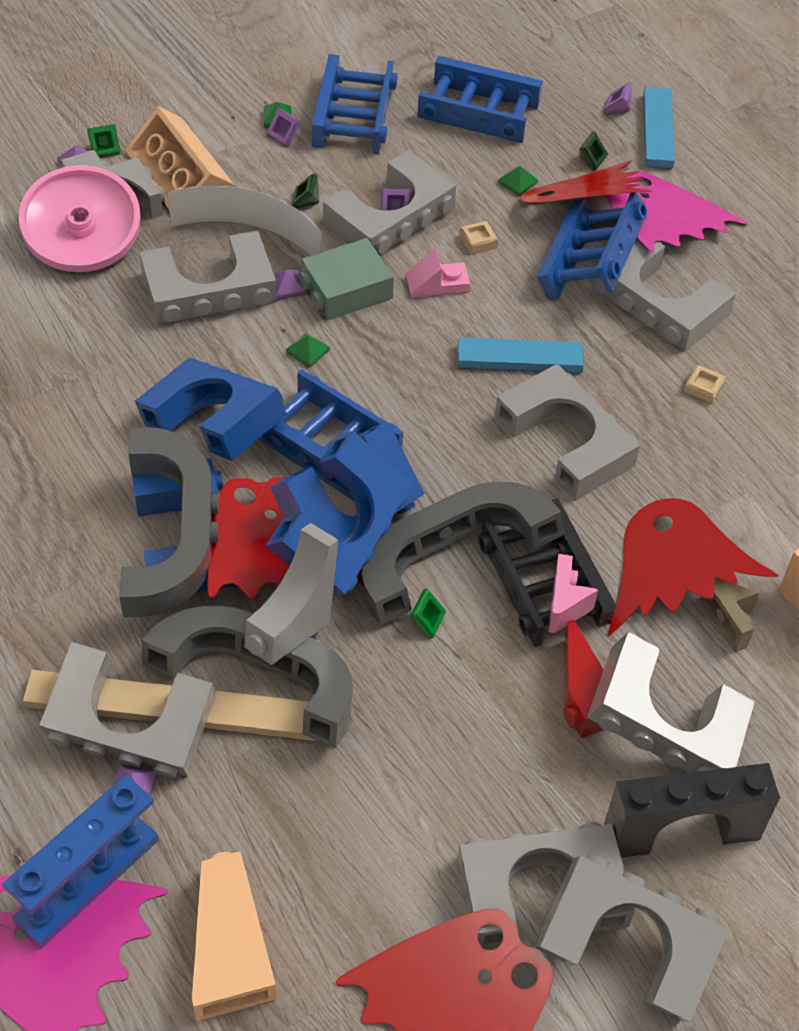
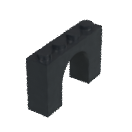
(738, 796)

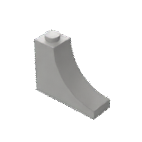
(300, 602)

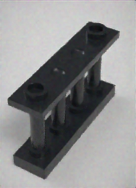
(569, 544)

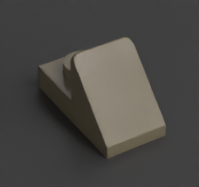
(730, 611)

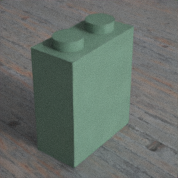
(346, 279)

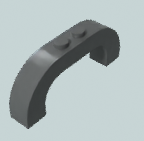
(446, 522)
(175, 580)
(222, 629)

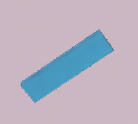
(658, 127)
(519, 354)

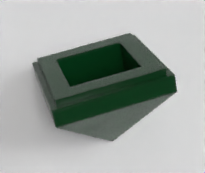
(593, 151)
(306, 192)

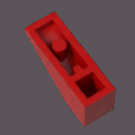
(581, 680)

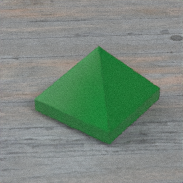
(270, 110)
(104, 140)
(518, 180)
(308, 349)
(428, 613)

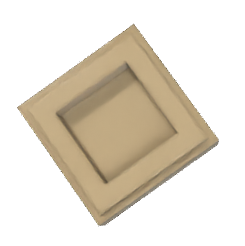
(478, 237)
(704, 384)

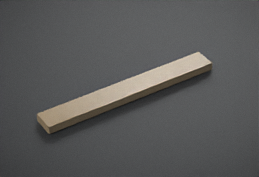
(147, 701)

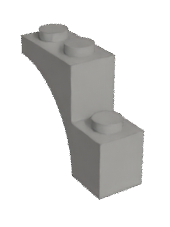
(133, 173)

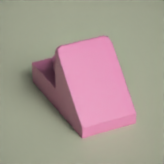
(433, 279)
(568, 600)

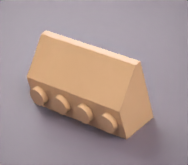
(175, 154)

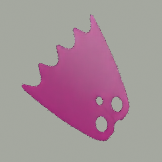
(673, 212)
(60, 982)

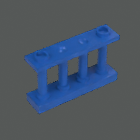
(485, 82)
(331, 91)
(577, 231)
(297, 443)
(81, 861)

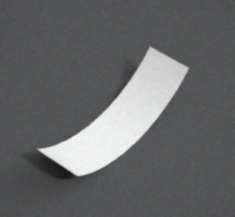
(243, 207)

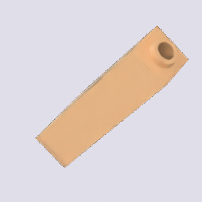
(230, 949)

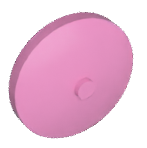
(79, 218)

